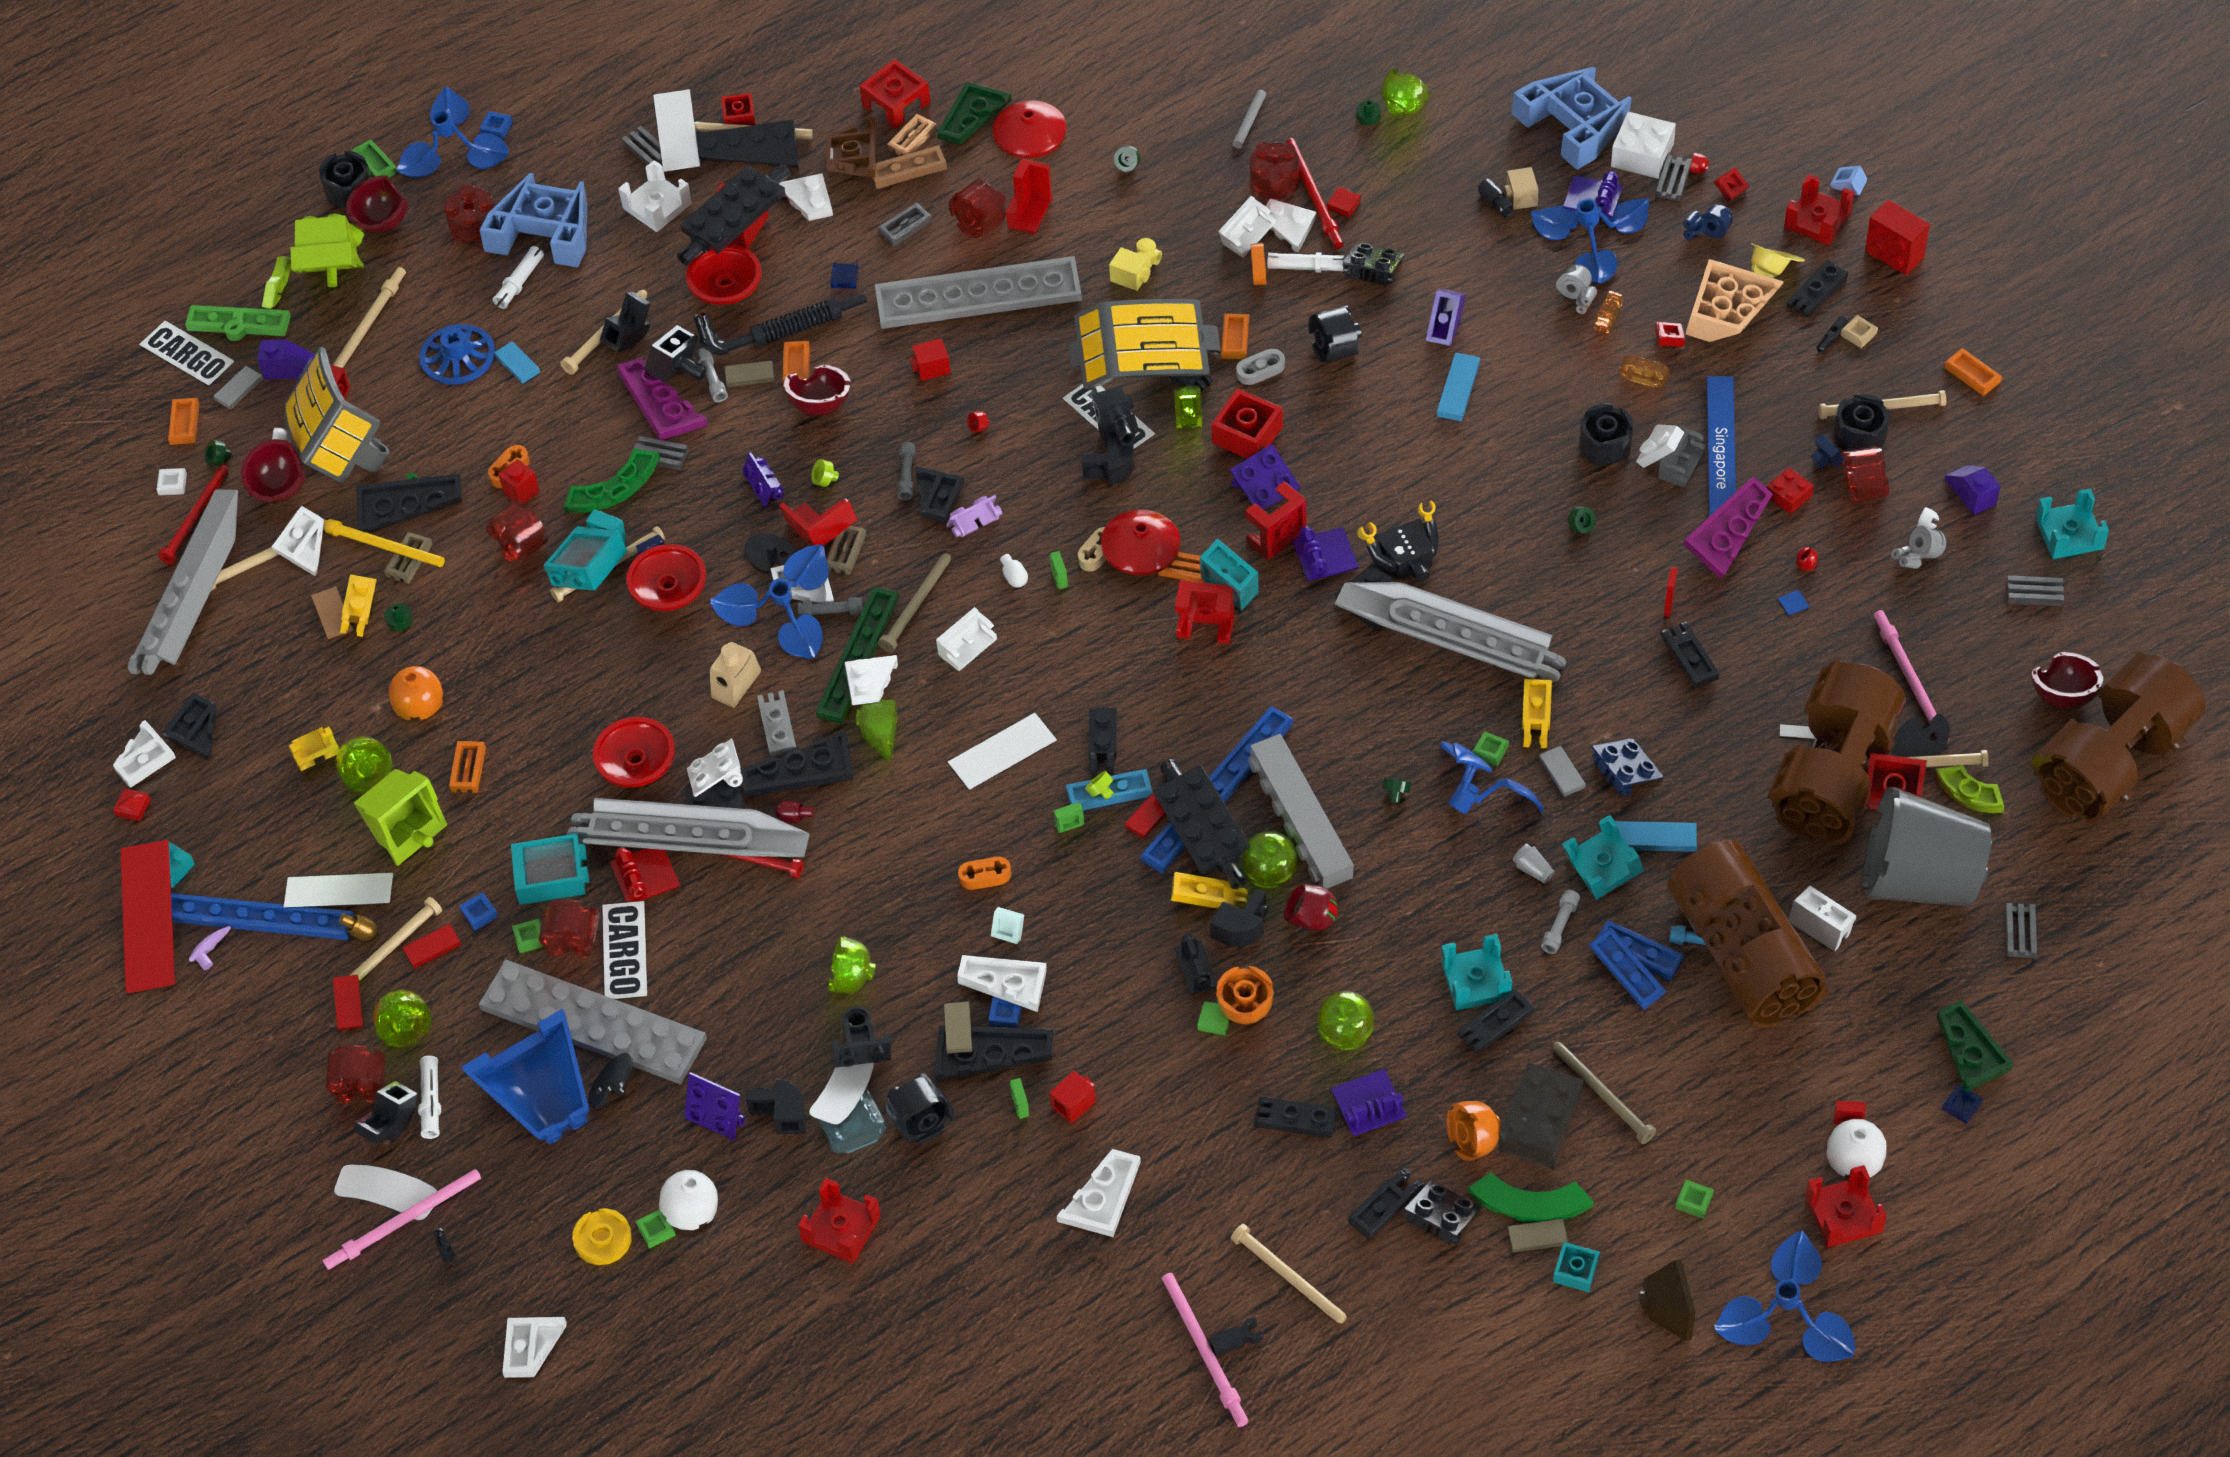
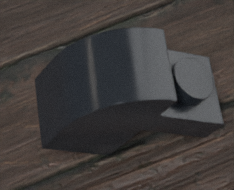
(629, 327)
(1115, 464)
(1239, 926)
(783, 1102)
(390, 1116)

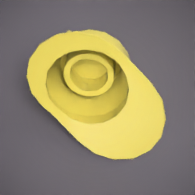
(1770, 262)

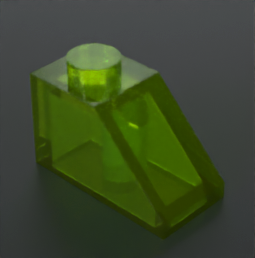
(1187, 406)
(878, 725)

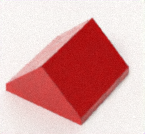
(1895, 772)

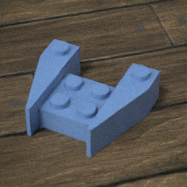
(1580, 105)
(540, 212)

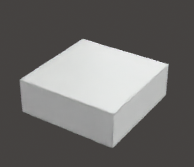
(171, 481)

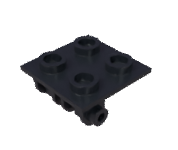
(1377, 260)
(1443, 1210)

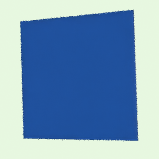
(1793, 602)

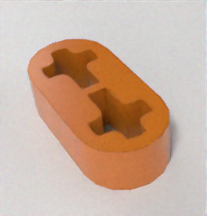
(1258, 264)
(505, 460)
(984, 873)

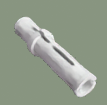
(1306, 262)
(513, 284)
(429, 1106)

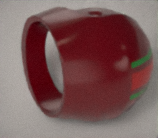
(1317, 908)

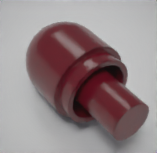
(793, 811)

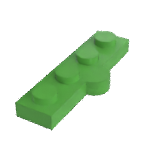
(237, 321)

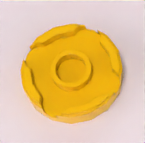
(602, 1236)

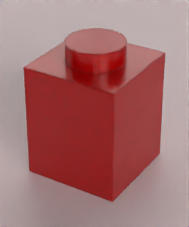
(930, 359)
(518, 482)
(1073, 1096)

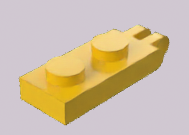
(1206, 891)

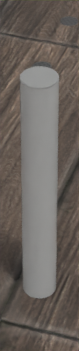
(1249, 119)

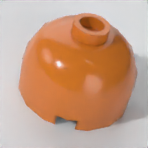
(415, 693)
(1245, 994)
(1473, 1128)

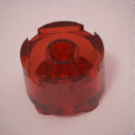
(1274, 170)
(978, 208)
(467, 211)
(1865, 474)
(517, 531)
(568, 928)
(355, 1073)

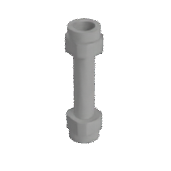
(716, 388)
(1553, 939)

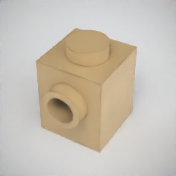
(1521, 188)

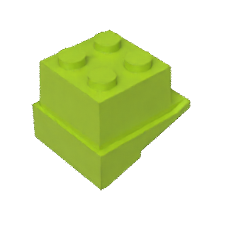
(324, 246)
(402, 813)

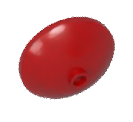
(1029, 129)
(724, 276)
(1140, 551)
(664, 568)
(633, 741)

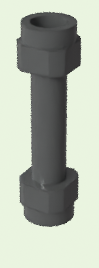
(905, 487)
(853, 605)

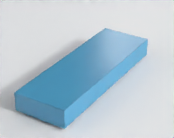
(1458, 387)
(1125, 787)
(1659, 836)

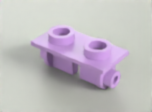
(964, 520)

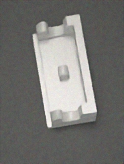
(1246, 226)
(966, 639)
(1821, 918)

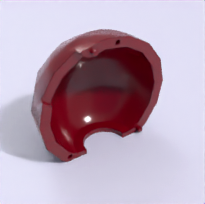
(376, 205)
(820, 393)
(273, 472)
(2068, 681)

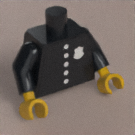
(1405, 548)

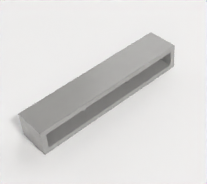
(1301, 812)

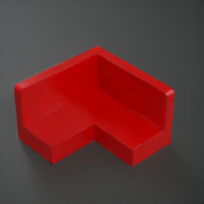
(1030, 197)
(821, 528)

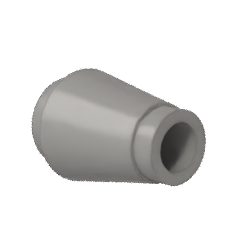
(1533, 863)

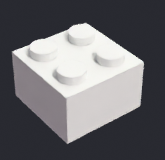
(1643, 145)

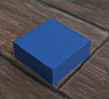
(496, 124)
(478, 911)
(1004, 1013)

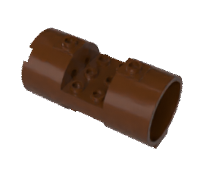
(2148, 709)
(1824, 787)
(1747, 934)

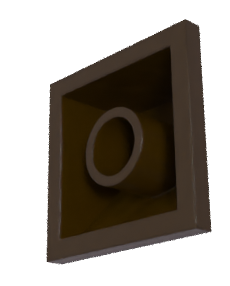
(1669, 1300)

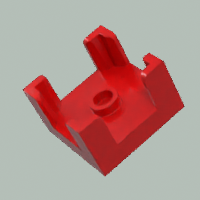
(893, 90)
(1818, 214)
(1279, 527)
(1207, 605)
(1845, 1208)
(839, 1223)

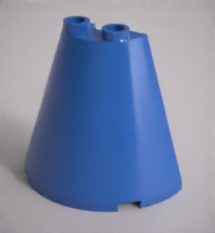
(537, 1080)

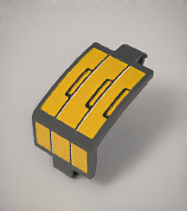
(1142, 340)
(326, 428)

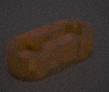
(1608, 312)
(1644, 371)

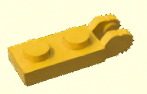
(357, 603)
(1536, 709)

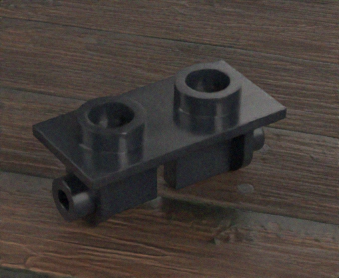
(1195, 965)

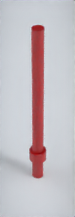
(1329, 225)

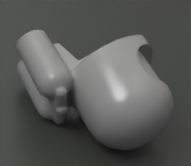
(1576, 285)
(1922, 544)

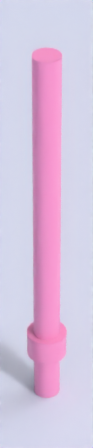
(1890, 636)
(352, 1248)
(1228, 1395)

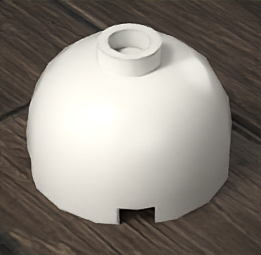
(1854, 1145)
(688, 1200)

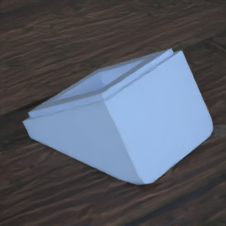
(1851, 178)

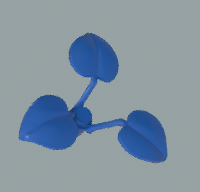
(447, 111)
(1556, 221)
(799, 637)
(1467, 792)
(1792, 1264)

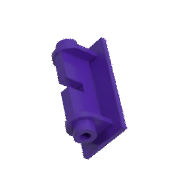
(760, 478)

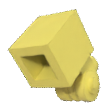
(1133, 268)

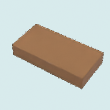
(329, 608)

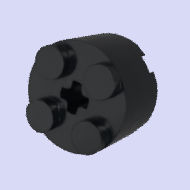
(342, 175)
(1334, 334)
(1861, 422)
(1606, 434)
(919, 1109)

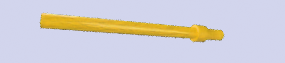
(336, 528)

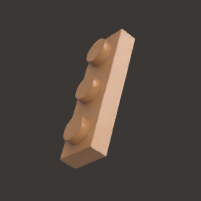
(909, 166)

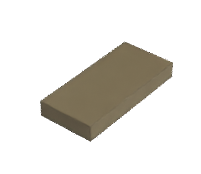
(749, 373)
(958, 1027)
(1537, 1235)

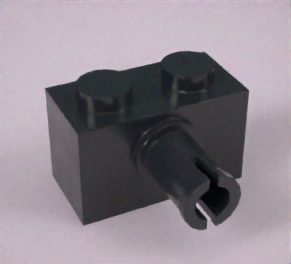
(674, 354)
(1114, 415)

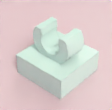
(1007, 925)

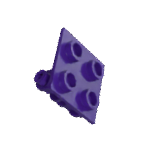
(1604, 192)
(1261, 475)
(1324, 553)
(1369, 1102)
(713, 1106)

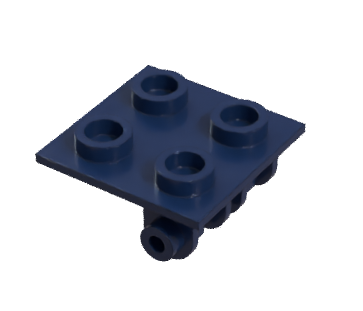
(1624, 764)

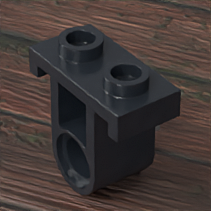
(859, 1041)

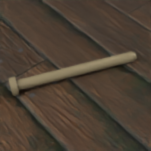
(888, 642)
(1644, 1132)

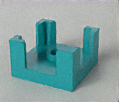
(2072, 527)
(1604, 859)
(1475, 975)

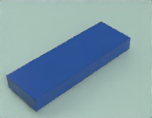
(1654, 956)
(1627, 968)

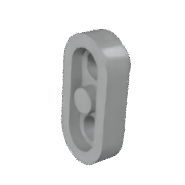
(1258, 368)

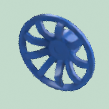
(456, 347)

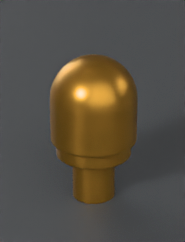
(359, 926)

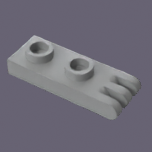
(776, 724)

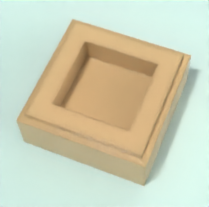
(1859, 331)

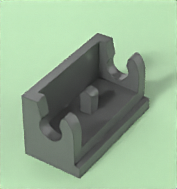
(1681, 464)

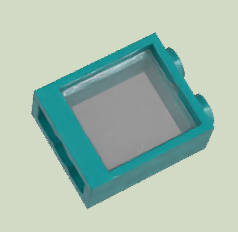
(585, 558)
(1225, 567)
(549, 869)

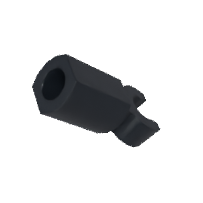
(1495, 197)
(1235, 1338)

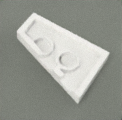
(1003, 978)
(1103, 1197)

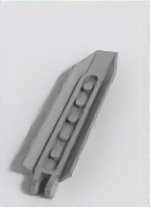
(189, 585)
(1454, 626)
(688, 829)

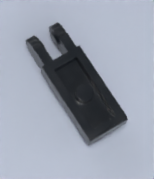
(1102, 737)
(1384, 1204)

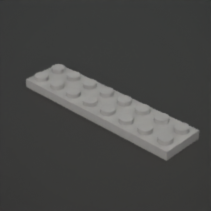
(978, 292)
(595, 1020)

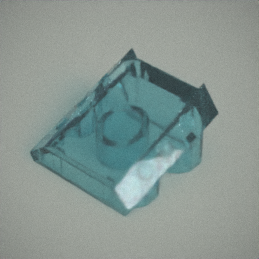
(859, 1129)

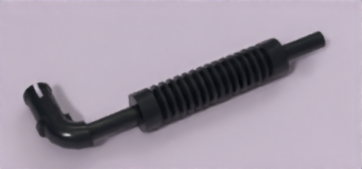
(777, 328)

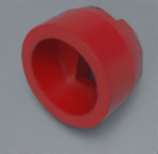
(1699, 164)
(977, 421)
(1811, 560)

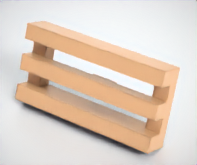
(915, 137)

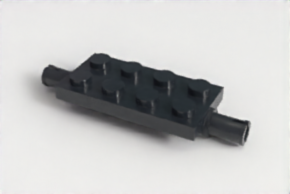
(731, 211)
(1202, 821)

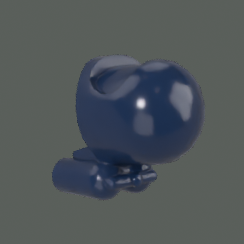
(1712, 222)

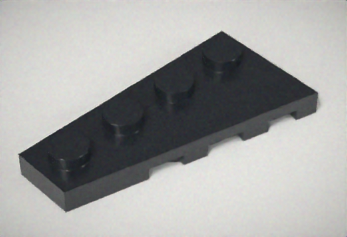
(752, 144)
(398, 501)
(812, 766)
(993, 1050)

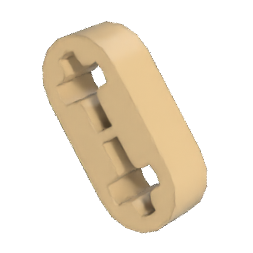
(1091, 547)

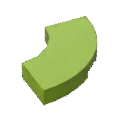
(277, 282)
(1969, 791)

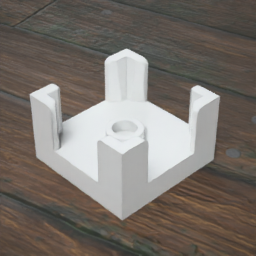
(657, 199)

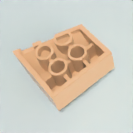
(1728, 301)

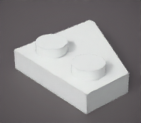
(1291, 222)
(1660, 444)
(302, 540)
(869, 678)
(143, 756)

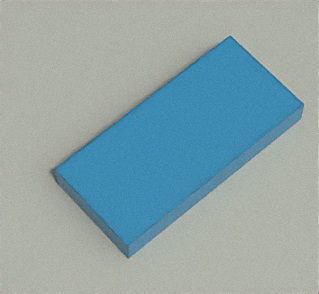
(517, 362)

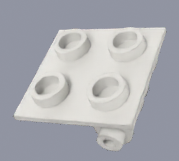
(715, 766)

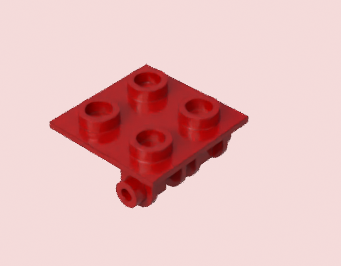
(643, 873)

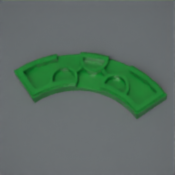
(614, 491)
(1529, 1205)

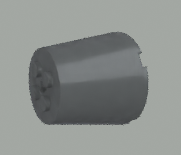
(1925, 852)

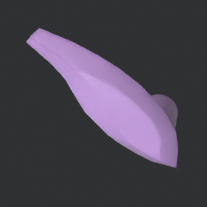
(206, 946)

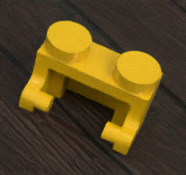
(313, 746)

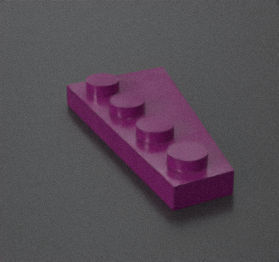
(658, 402)
(1726, 530)

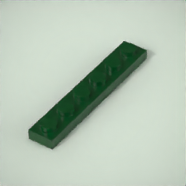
(861, 646)

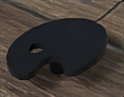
(766, 550)
(1915, 741)
(610, 1078)

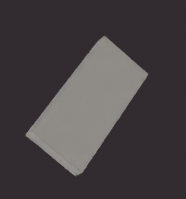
(238, 387)
(1562, 771)

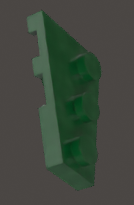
(971, 111)
(1971, 1047)

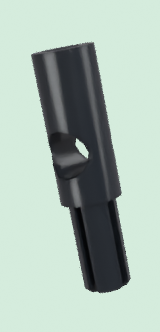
(1832, 334)
(443, 1245)

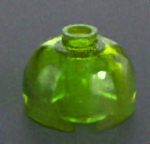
(1404, 93)
(363, 763)
(1270, 859)
(850, 966)
(401, 1018)
(1345, 1020)

